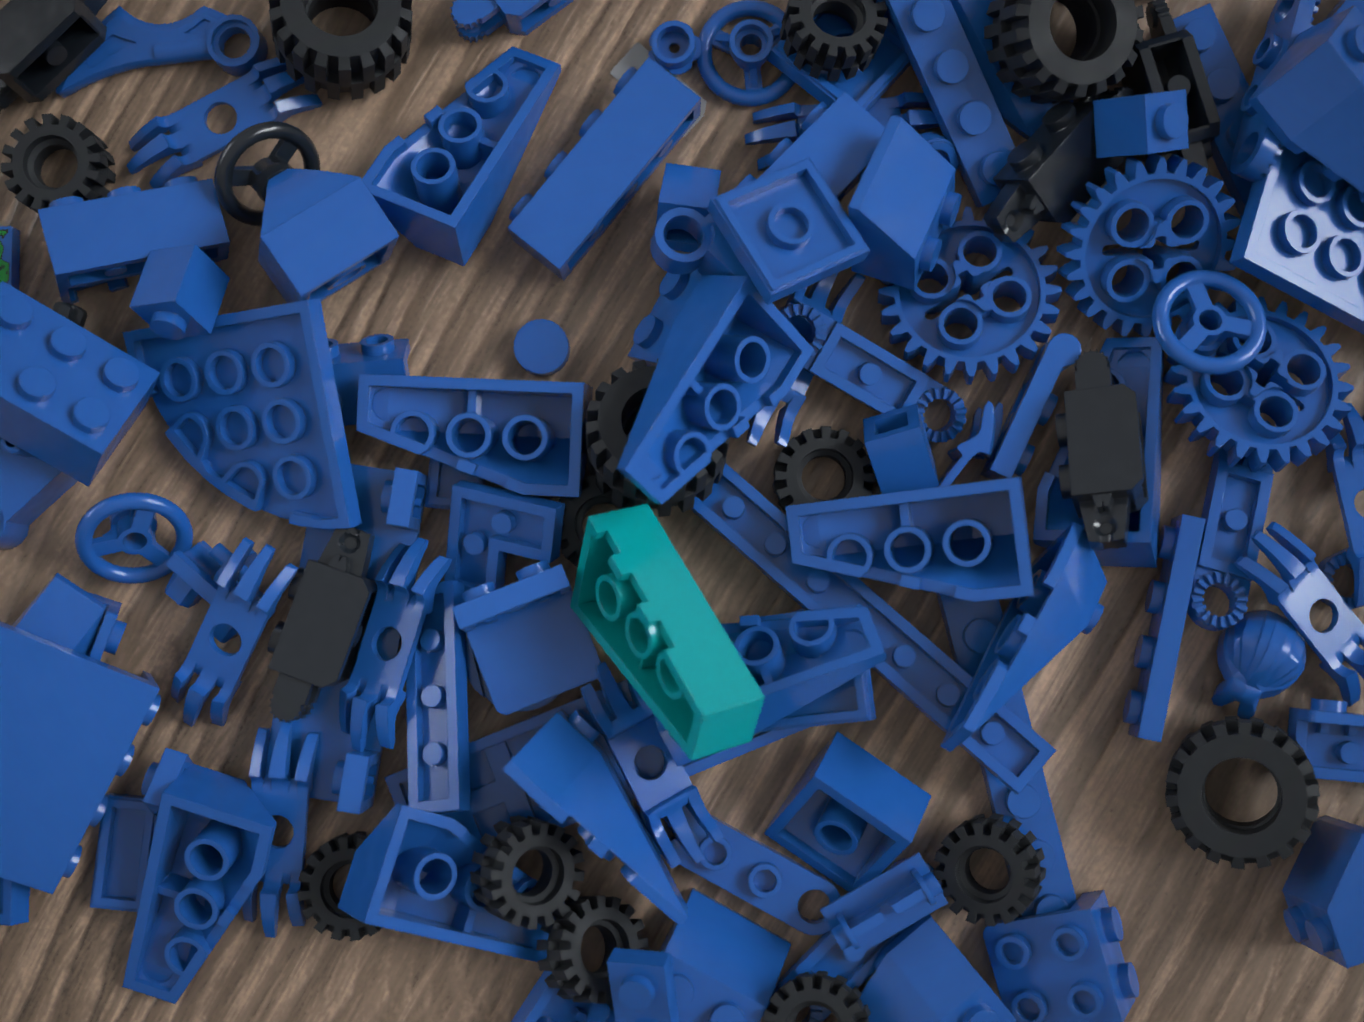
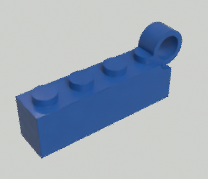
(839, 144)

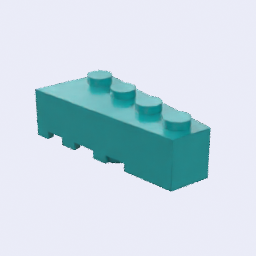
(663, 632)

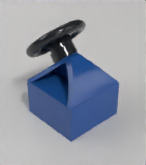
(315, 223)

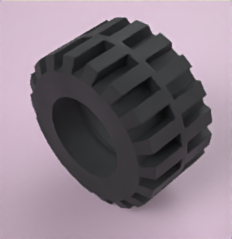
(342, 61)
(1036, 64)
(607, 427)
(1233, 840)

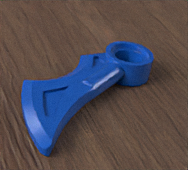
(140, 44)

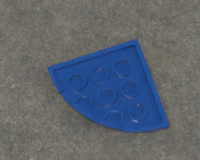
(1306, 237)
(259, 411)

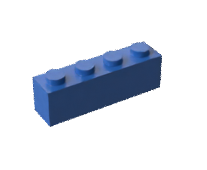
(604, 168)

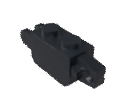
(45, 44)
(1172, 64)
(1051, 169)
(1104, 452)
(323, 625)

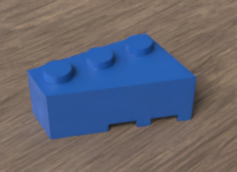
(113, 234)

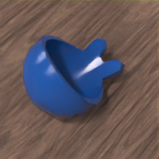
(1258, 660)

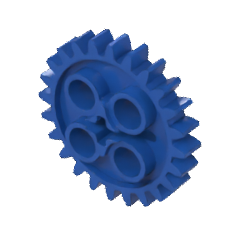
(1154, 197)
(996, 333)
(1235, 418)

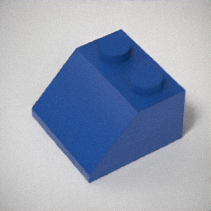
(903, 206)
(849, 814)
(1328, 892)
(722, 963)

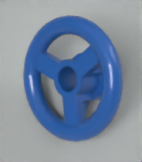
(745, 32)
(1194, 343)
(133, 532)

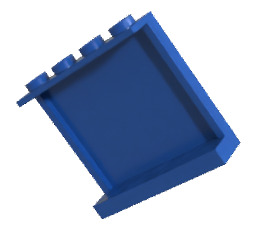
(61, 744)

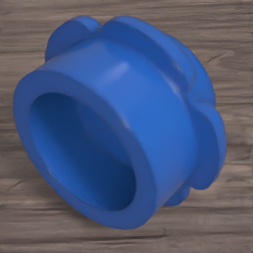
(674, 33)

